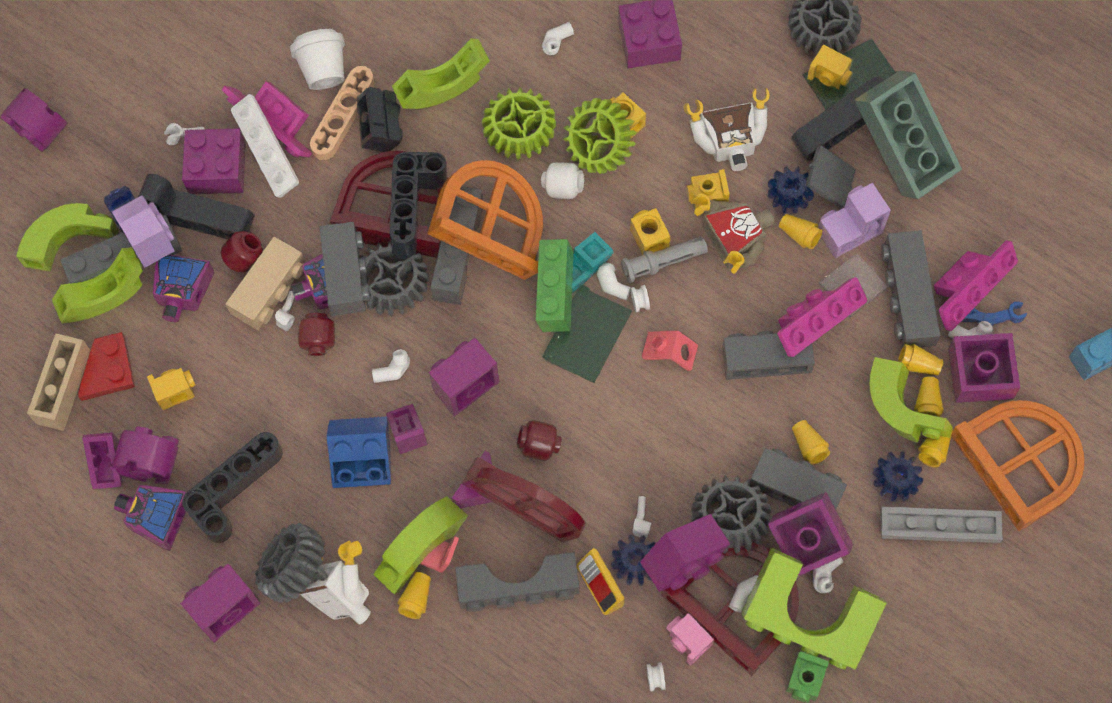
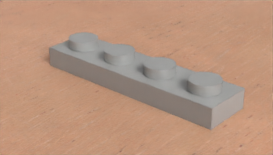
(941, 524)

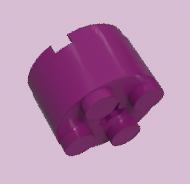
(33, 119)
(145, 455)

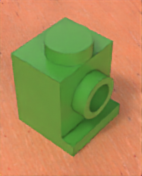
(808, 664)

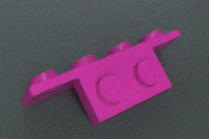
(281, 113)
(971, 281)
(818, 314)

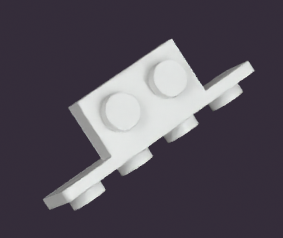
(264, 146)

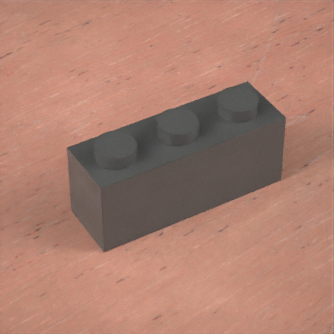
(344, 268)
(762, 357)
(794, 481)

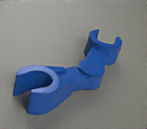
(997, 317)

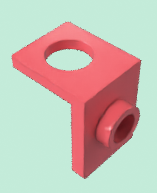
(668, 345)
(441, 556)

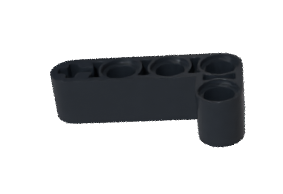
(833, 124)
(419, 175)
(195, 211)
(237, 483)

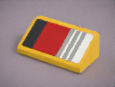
(600, 582)

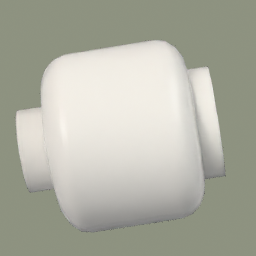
(563, 180)

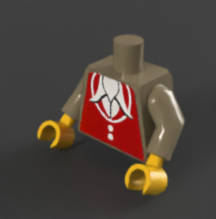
(734, 230)

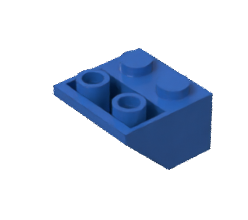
(359, 452)

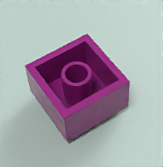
(649, 33)
(214, 161)
(984, 367)
(464, 376)
(811, 533)
(685, 553)
(219, 602)

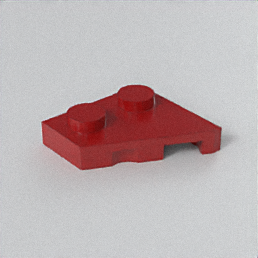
(107, 368)

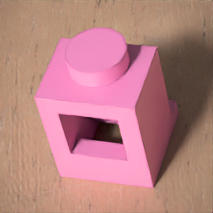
(689, 637)

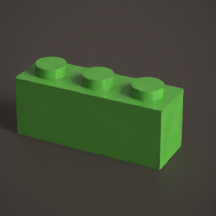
(554, 285)

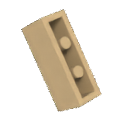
(266, 283)
(59, 382)

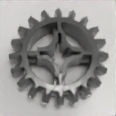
(809, 17)
(398, 271)
(739, 500)
(290, 562)

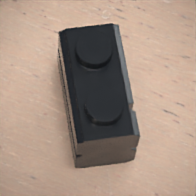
(378, 119)

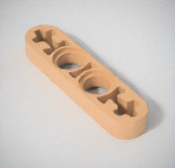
(337, 110)

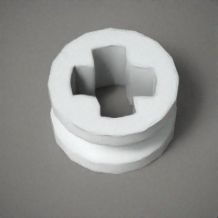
(640, 298)
(655, 676)

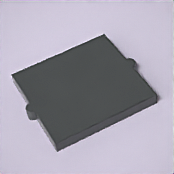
(830, 177)

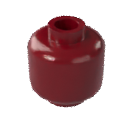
(241, 251)
(316, 333)
(538, 440)

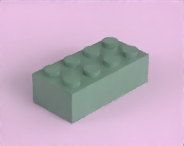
(908, 134)

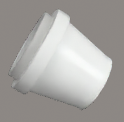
(320, 57)

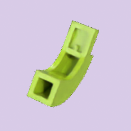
(434, 86)
(57, 226)
(102, 293)
(887, 393)
(417, 540)

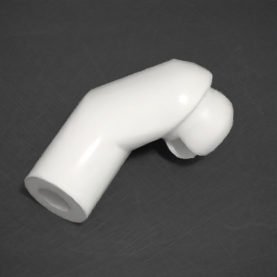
(554, 36)
(609, 282)
(982, 329)
(395, 369)
(823, 577)
(742, 593)

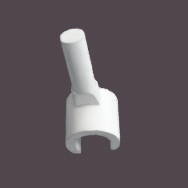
(176, 132)
(283, 318)
(641, 526)

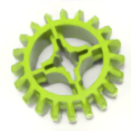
(536, 114)
(591, 155)

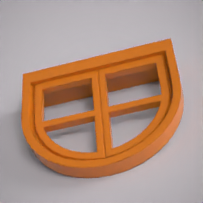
(479, 244)
(995, 477)

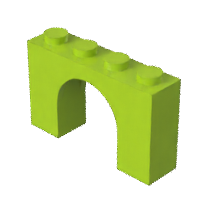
(841, 641)

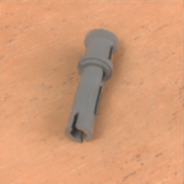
(652, 261)

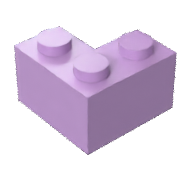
(857, 222)
(145, 230)

